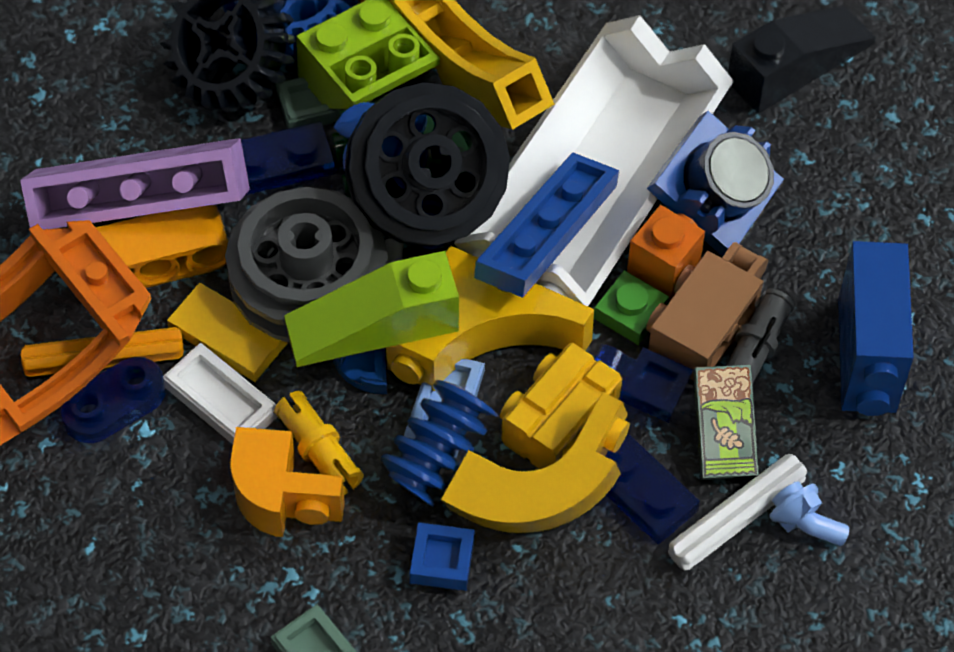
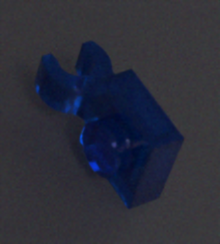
(650, 382)

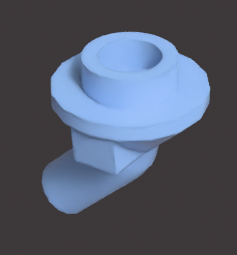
(797, 509)

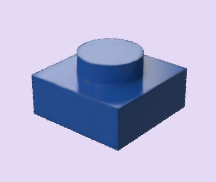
(442, 556)

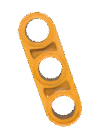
(170, 244)

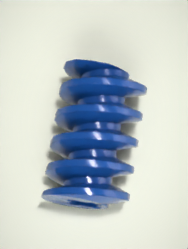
(436, 440)

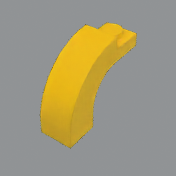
(547, 496)

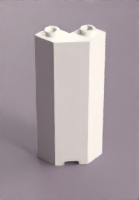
(620, 108)

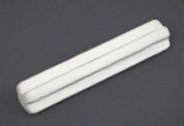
(735, 512)

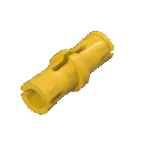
(317, 440)

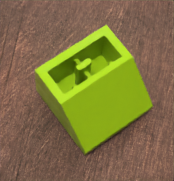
(361, 54)

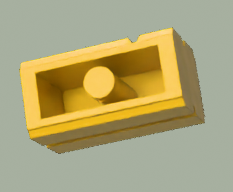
(557, 405)

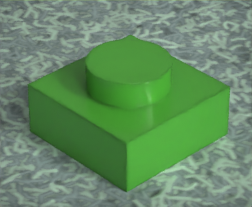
(629, 306)

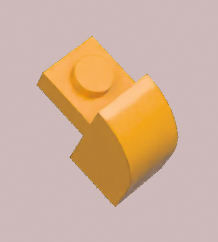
(271, 490)

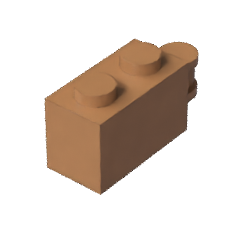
(708, 308)

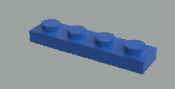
(546, 225)

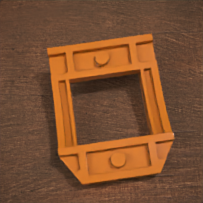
(101, 285)

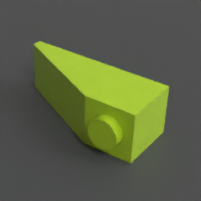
(377, 311)

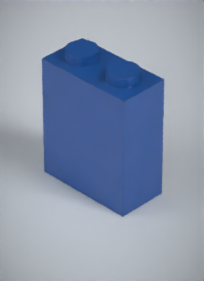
(875, 327)

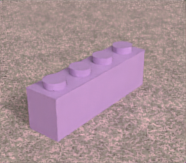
(136, 184)

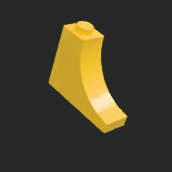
(489, 322)

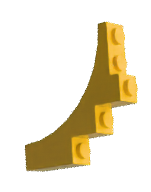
(478, 62)

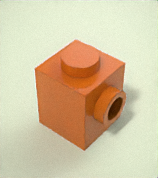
(665, 249)

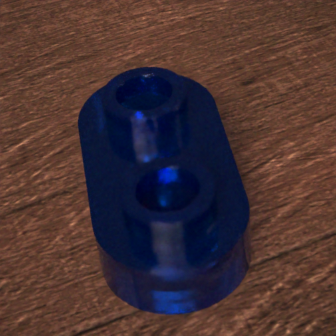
(115, 399)

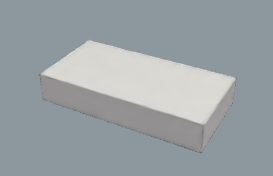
(218, 393)

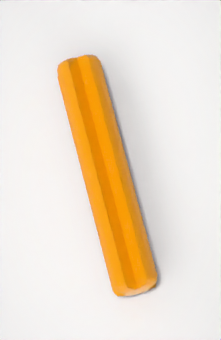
(150, 344)

